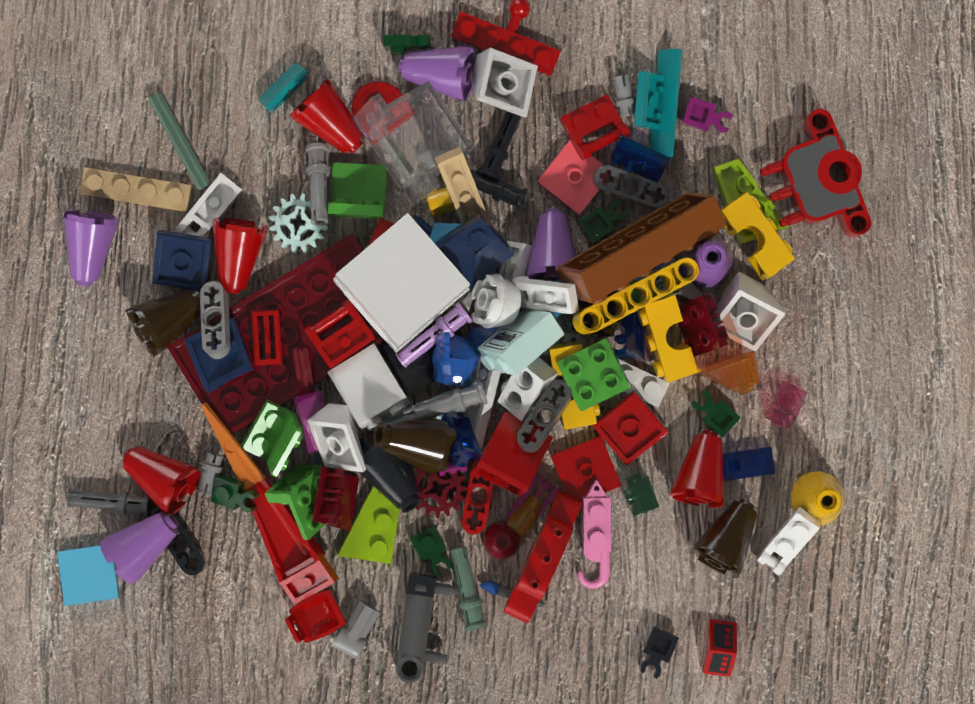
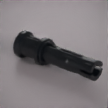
(497, 152)
(500, 190)

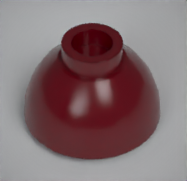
(501, 541)

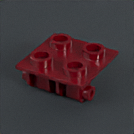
(698, 325)
(335, 498)

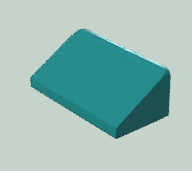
(283, 87)

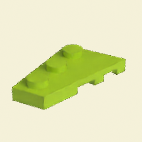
(734, 180)
(373, 531)

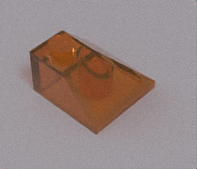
(733, 373)

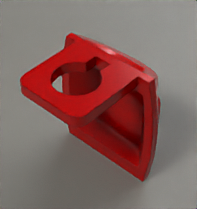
(315, 617)

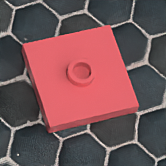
(571, 178)

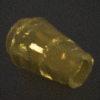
(524, 516)

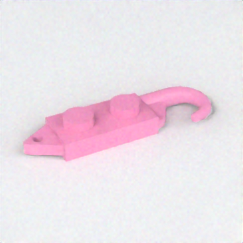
(596, 534)

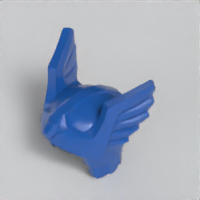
(457, 358)

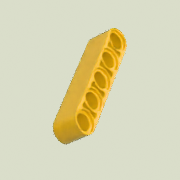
(648, 293)

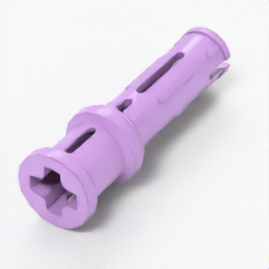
(443, 323)

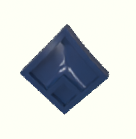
(475, 249)
(218, 372)

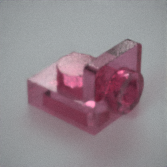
(785, 405)

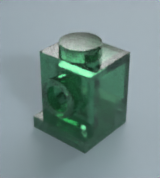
(640, 494)

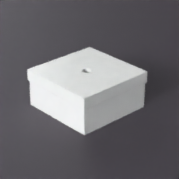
(401, 283)

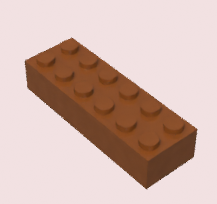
(642, 246)

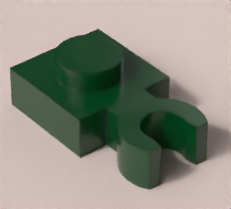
(400, 43)
(598, 223)
(719, 415)
(230, 494)
(429, 546)

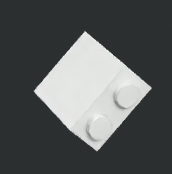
(369, 388)

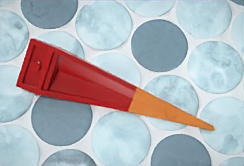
(296, 561)

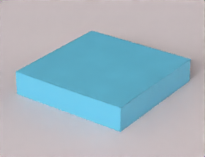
(87, 576)

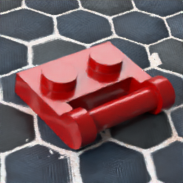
(590, 119)
(344, 341)

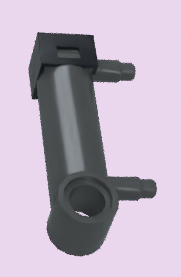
(417, 623)

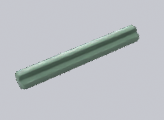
(179, 141)

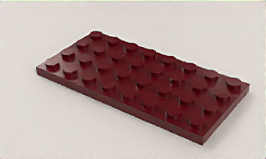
(303, 299)

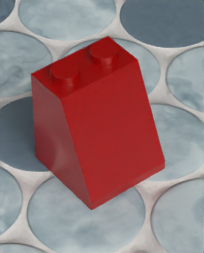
(505, 461)

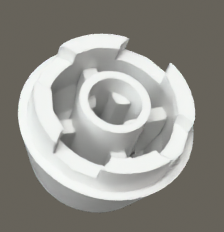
(495, 301)

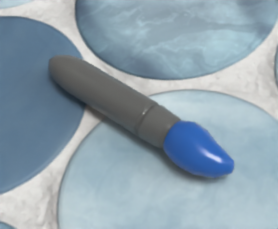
(494, 589)

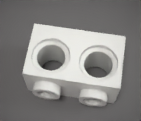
(523, 391)

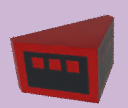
(720, 648)

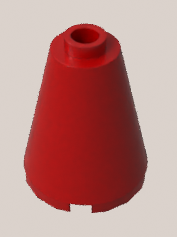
(329, 118)
(237, 251)
(701, 473)
(161, 477)

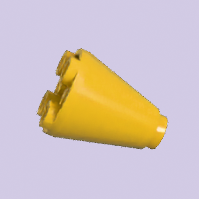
(810, 490)

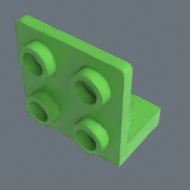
(358, 191)
(594, 374)
(273, 436)
(299, 491)

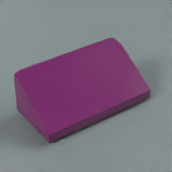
(306, 407)

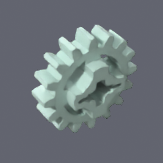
(286, 221)

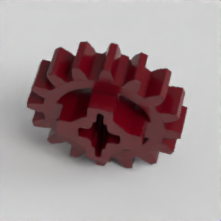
(444, 504)

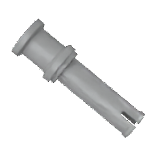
(318, 172)
(458, 400)

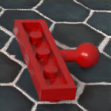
(488, 35)

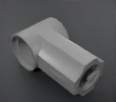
(354, 633)

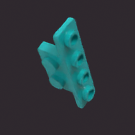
(658, 101)

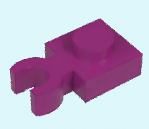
(701, 115)

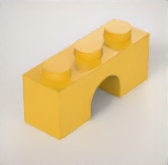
(771, 251)
(671, 361)
(572, 416)

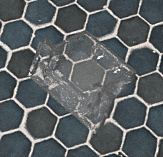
(410, 136)

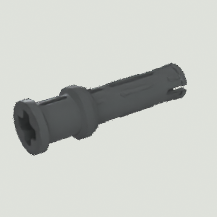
(125, 503)

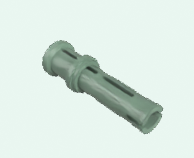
(470, 602)

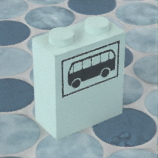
(520, 342)

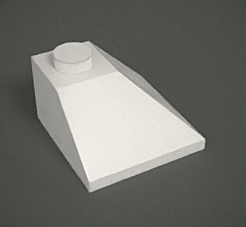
(503, 81)
(748, 311)
(337, 438)

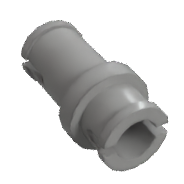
(625, 99)
(209, 471)

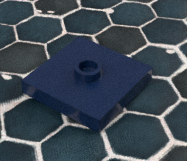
(182, 260)

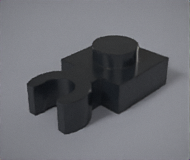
(659, 647)

